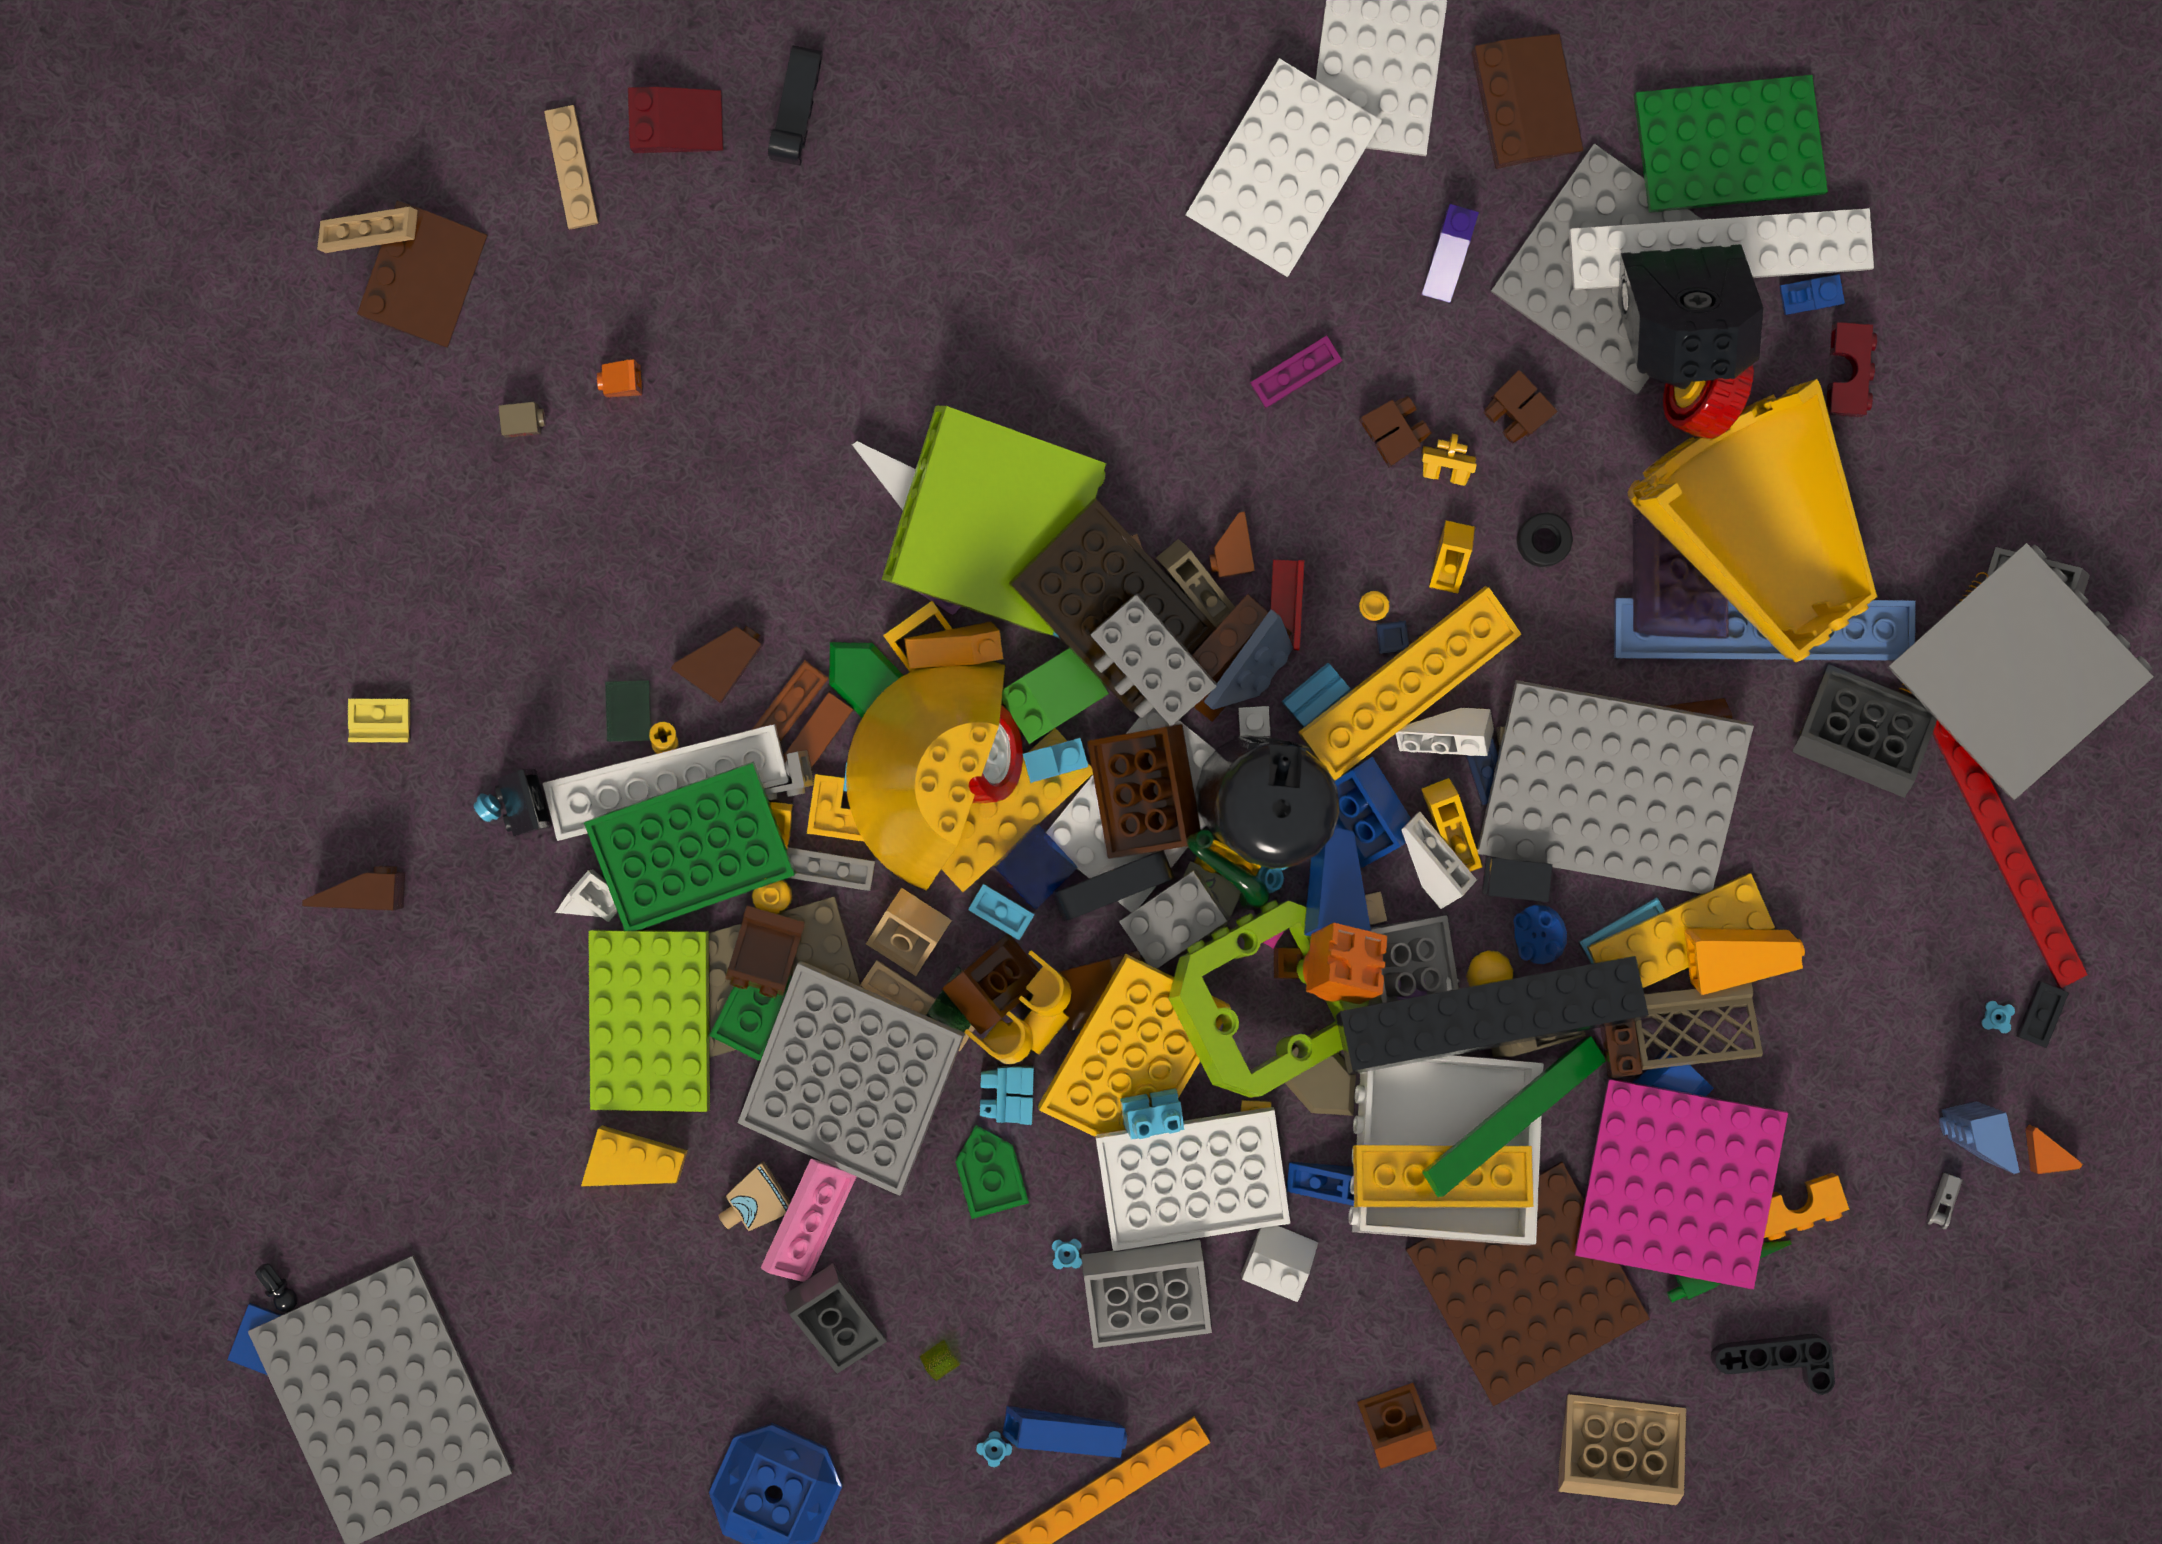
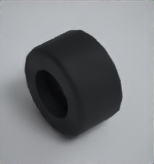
(1563, 539)

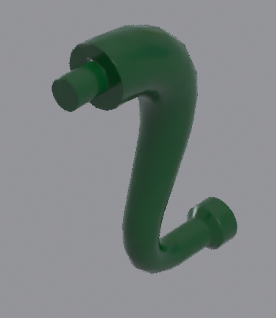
(1253, 891)

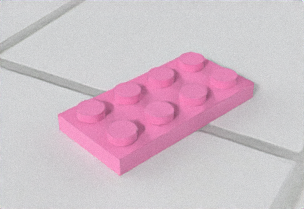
(808, 1221)

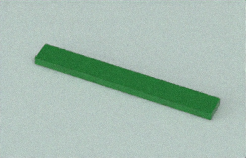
(1513, 1116)

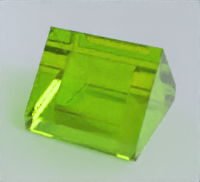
(939, 1360)

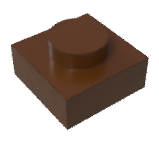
(1286, 962)

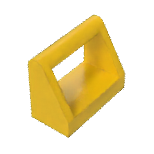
(910, 624)

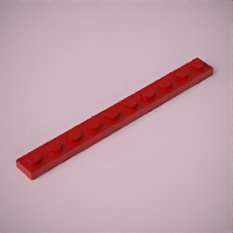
(2012, 860)

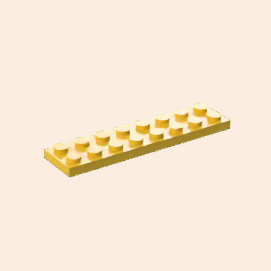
(1410, 683)

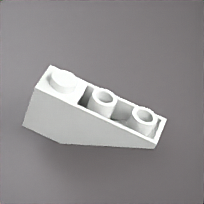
(1453, 732)

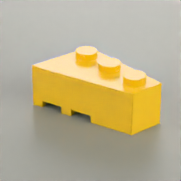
(631, 1160)

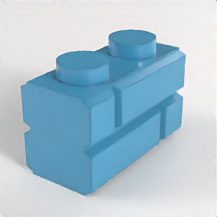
(1316, 695)

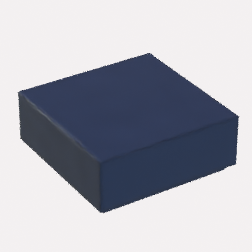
(1392, 637)

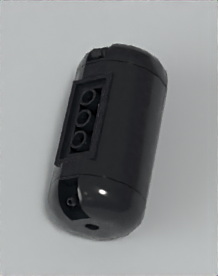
(1268, 800)

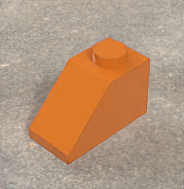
(620, 379)

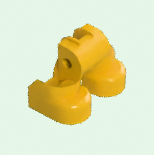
(1015, 1039)

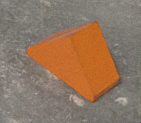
(2047, 1155)

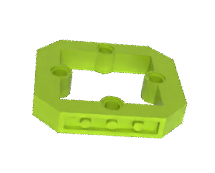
(1199, 1012)

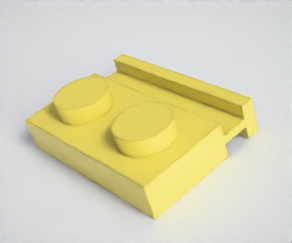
(378, 720)

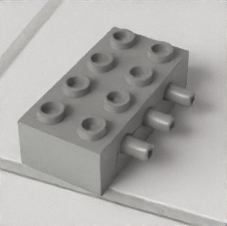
(1151, 661)

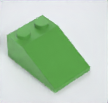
(1052, 694)

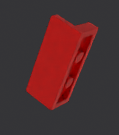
(1287, 596)

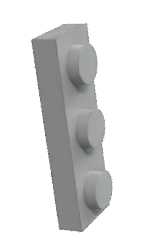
(832, 869)

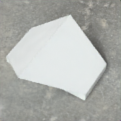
(589, 898)

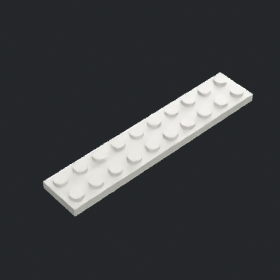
(1770, 242)

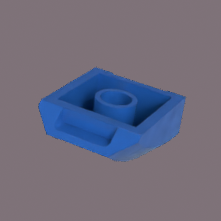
(1676, 1078)

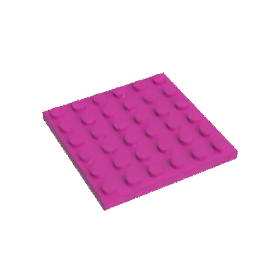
(1681, 1183)

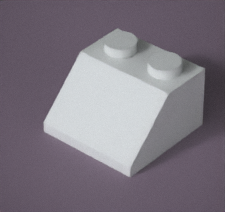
(1280, 1261)

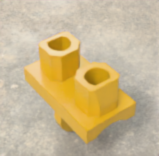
(1461, 464)

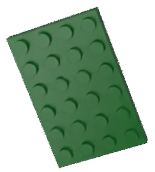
(1730, 143)
(690, 847)

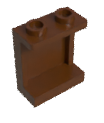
(764, 952)

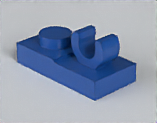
(1812, 294)

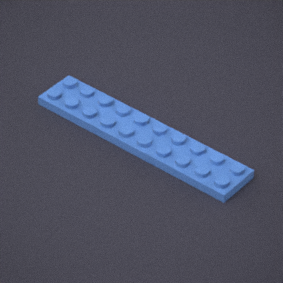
(1874, 635)

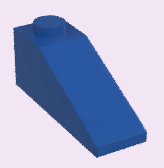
(1321, 1181)

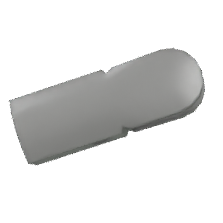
(1947, 1195)

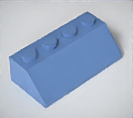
(1982, 1132)

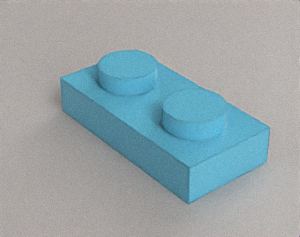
(1001, 911)

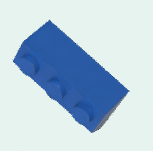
(1371, 811)

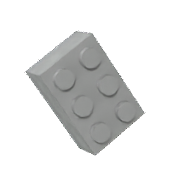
(1174, 920)

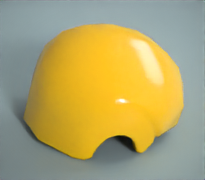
(1489, 968)

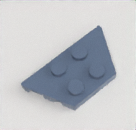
(1254, 665)

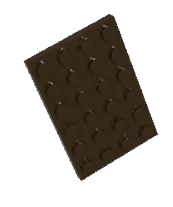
(1089, 576)

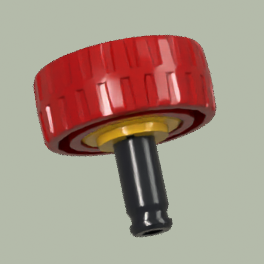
(1706, 406)

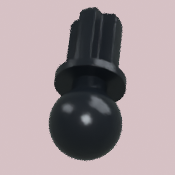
(284, 1298)

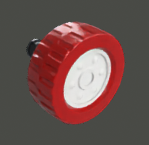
(1003, 763)

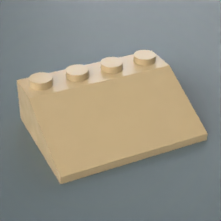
(1623, 1450)

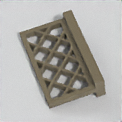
(1689, 1002)

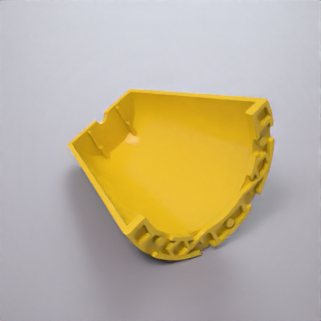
(1767, 519)
(916, 763)

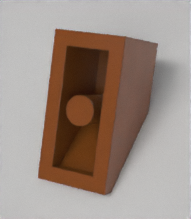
(1233, 550)

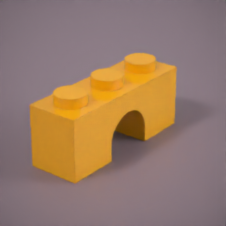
(1824, 1201)

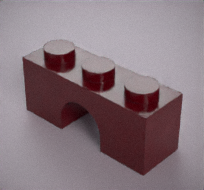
(1854, 344)

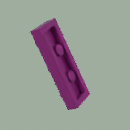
(1296, 372)

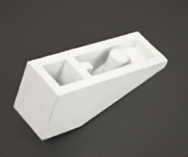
(891, 473)
(1435, 862)

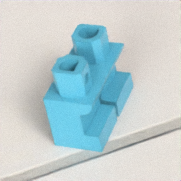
(1009, 1107)
(1146, 1121)

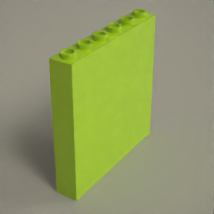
(983, 511)

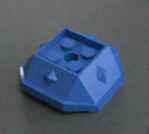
(781, 1459)

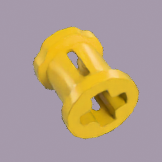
(661, 729)

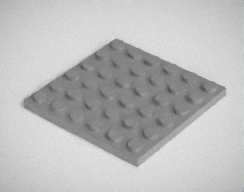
(1541, 274)
(850, 1078)

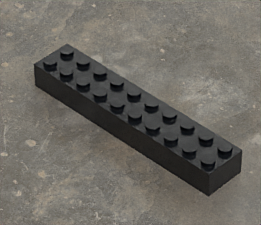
(1491, 1015)

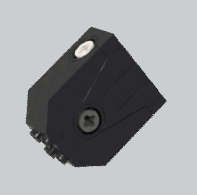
(1691, 312)

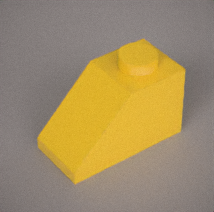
(1452, 556)

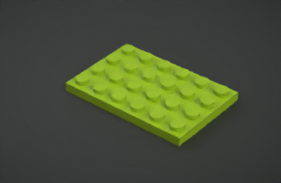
(649, 1020)

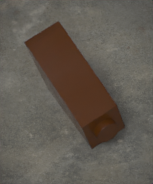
(720, 662)

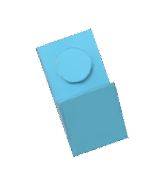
(1055, 760)

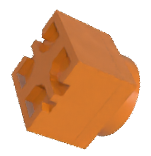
(1345, 964)

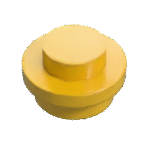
(1374, 605)

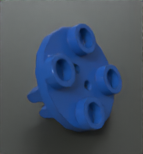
(1542, 947)

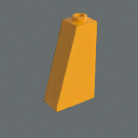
(1739, 956)

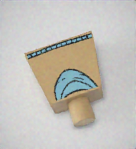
(755, 1200)

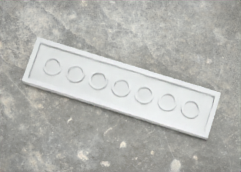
(616, 786)

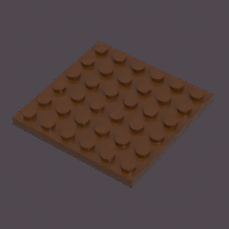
(1528, 1306)

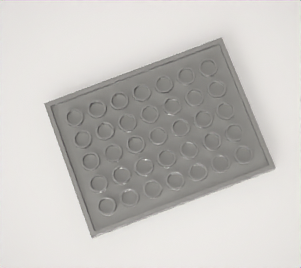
(1614, 787)
(380, 1401)

